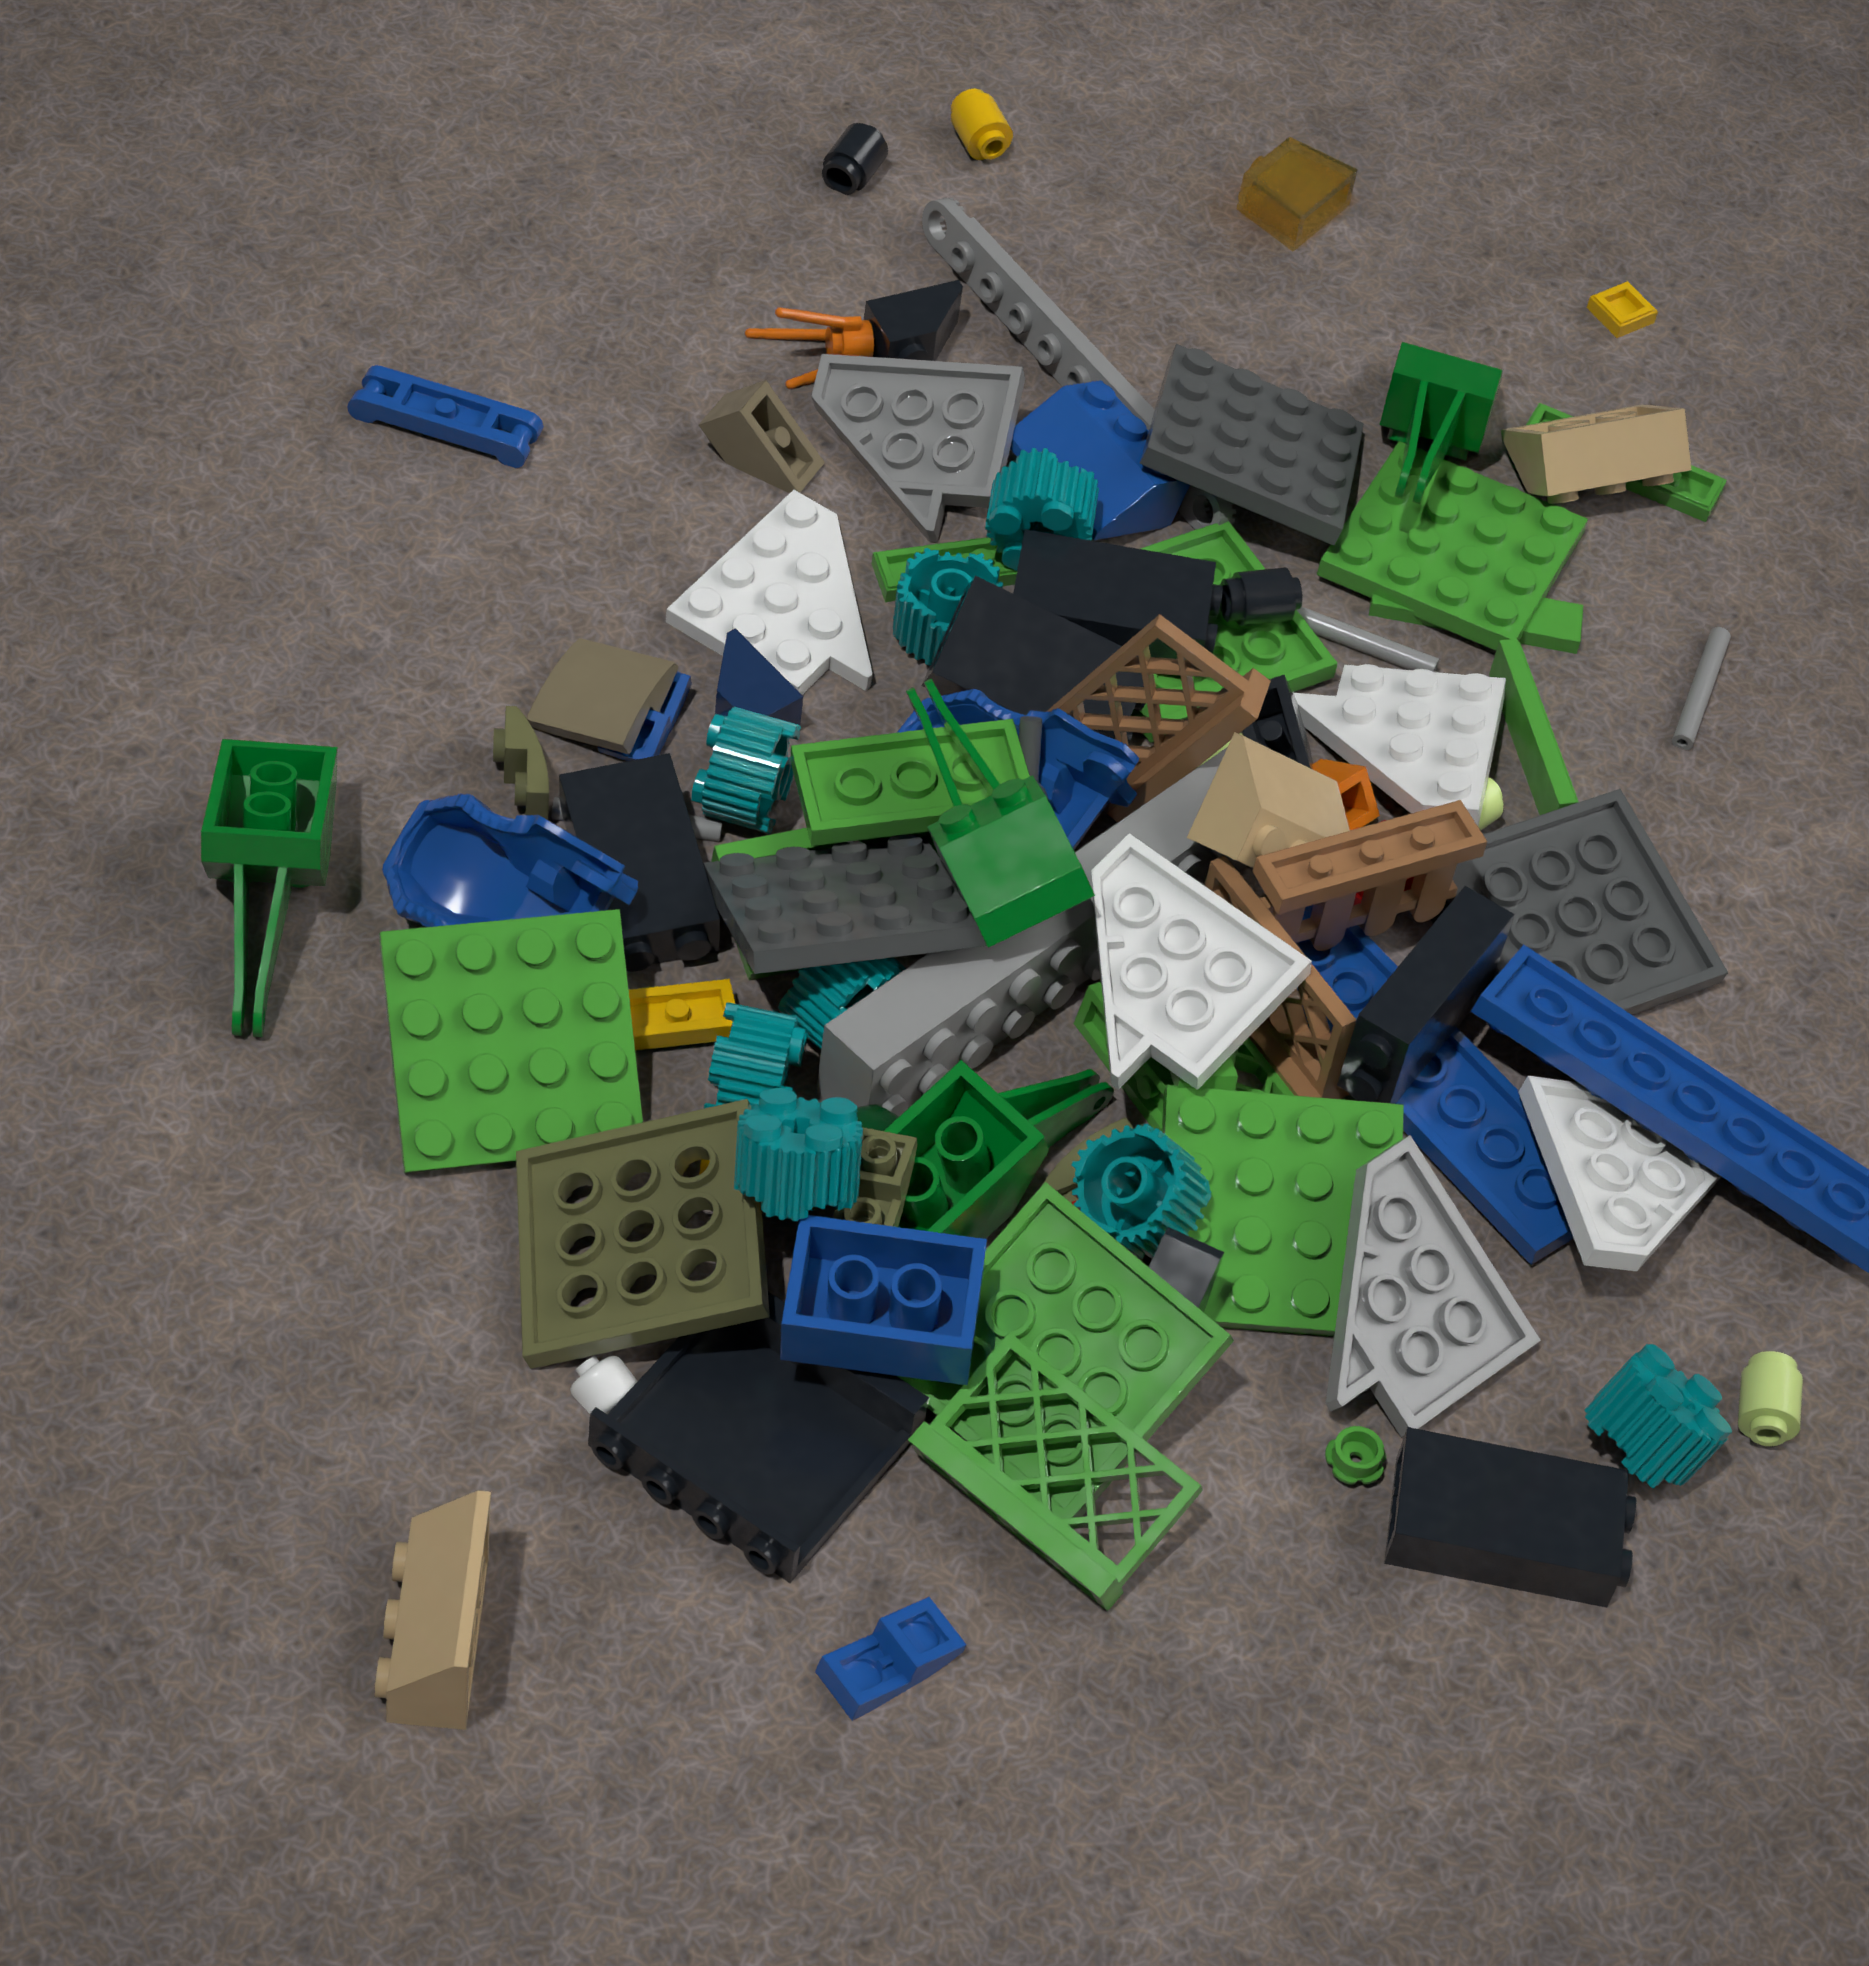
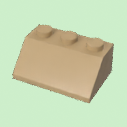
(1600, 451)
(1265, 804)
(436, 1615)

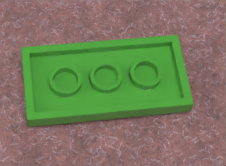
(893, 780)

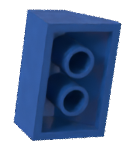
(1104, 437)

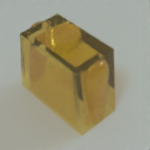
(1295, 191)

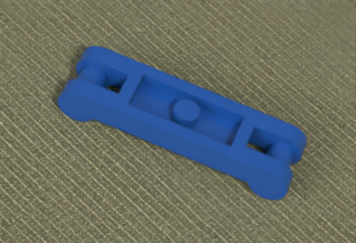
(446, 414)

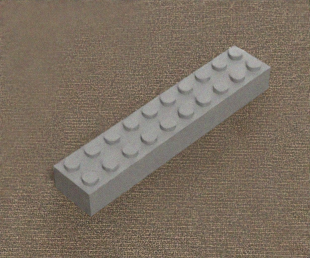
(972, 998)

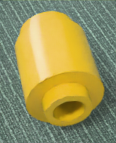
(980, 124)

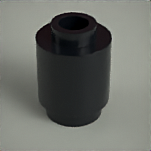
(854, 158)
(1261, 596)

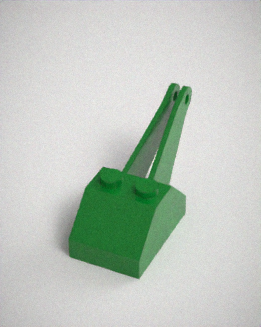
(1438, 401)
(268, 824)
(1004, 849)
(986, 1145)

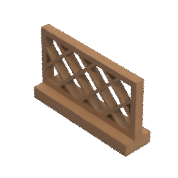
(1186, 741)
(1301, 1056)

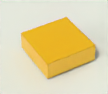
(1622, 309)

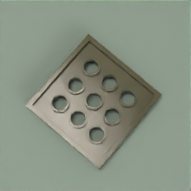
(674, 1304)

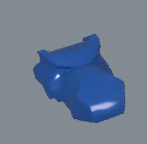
(1076, 764)
(476, 866)

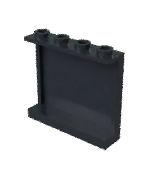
(758, 1442)

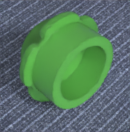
(1359, 1442)

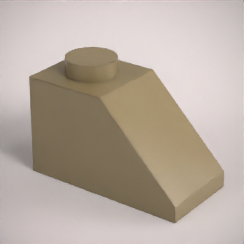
(761, 438)

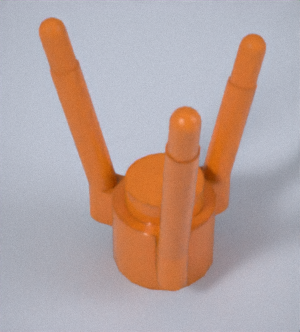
(844, 336)

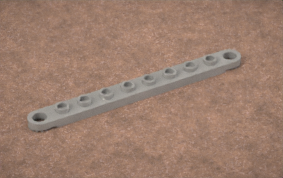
(1042, 326)

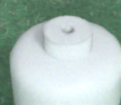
(602, 1383)

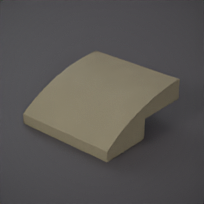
(601, 695)

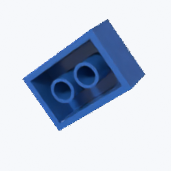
(883, 1299)

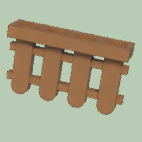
(1371, 860)

